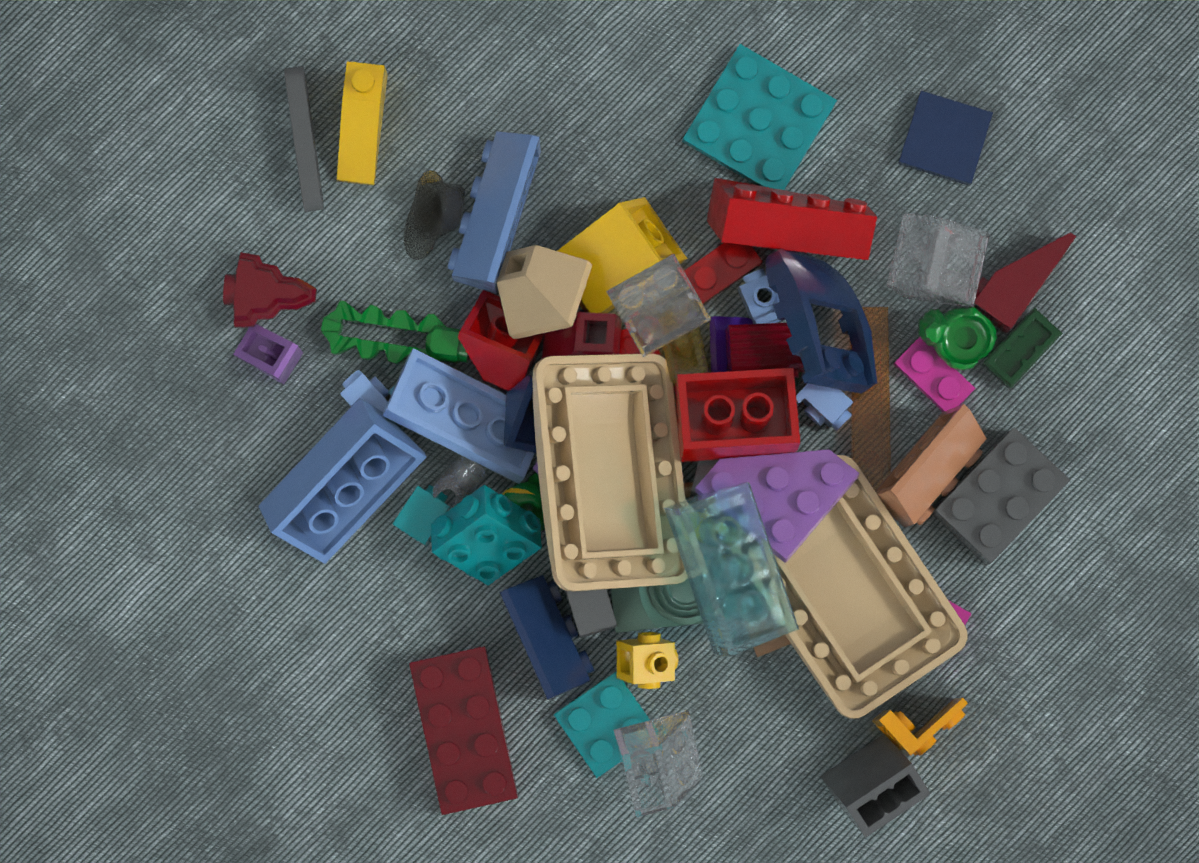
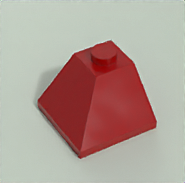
(490, 347)

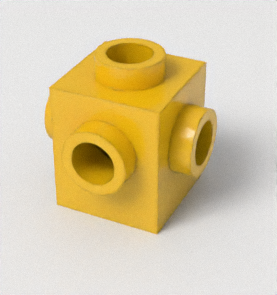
(646, 660)

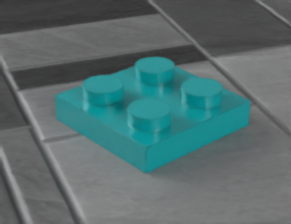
(592, 721)

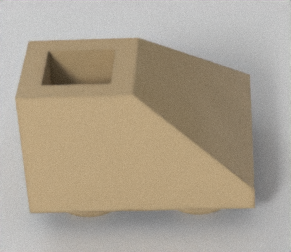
(541, 290)

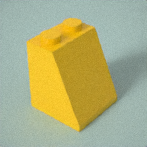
(618, 248)

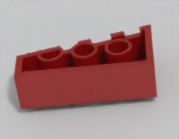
(790, 220)

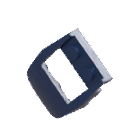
(807, 280)

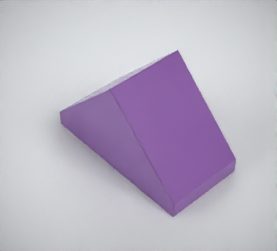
(269, 353)

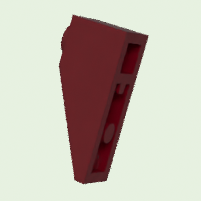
(1014, 286)

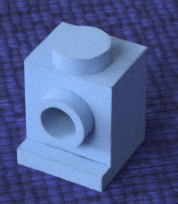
(757, 310)
(371, 391)
(825, 405)

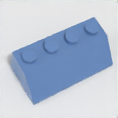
(496, 209)
(341, 482)

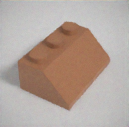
(932, 466)

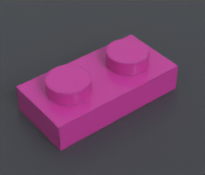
(933, 376)

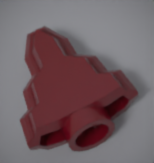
(262, 291)

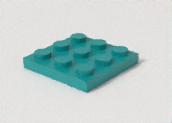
(759, 120)

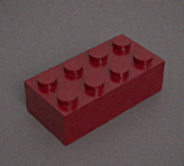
(463, 730)

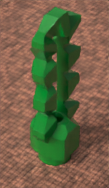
(441, 341)

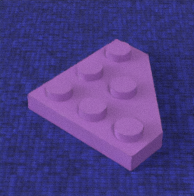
(789, 489)

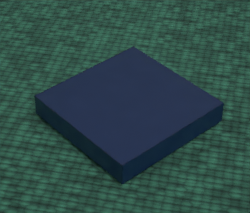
(945, 138)

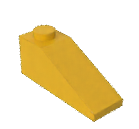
(361, 122)

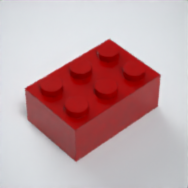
(736, 414)

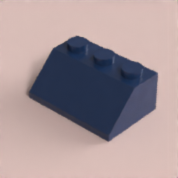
(547, 636)

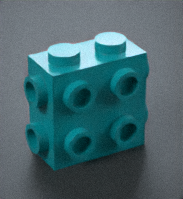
(486, 535)

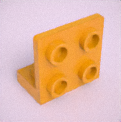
(899, 727)

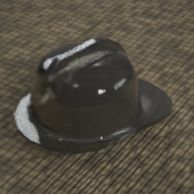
(433, 213)

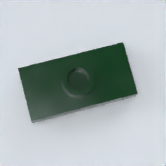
(1022, 348)

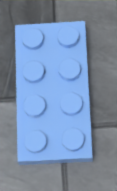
(455, 414)

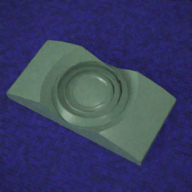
(655, 607)

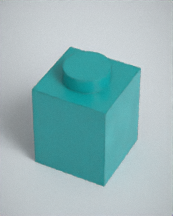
(420, 512)

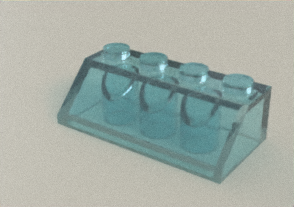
(731, 569)

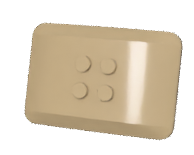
(608, 470)
(866, 605)

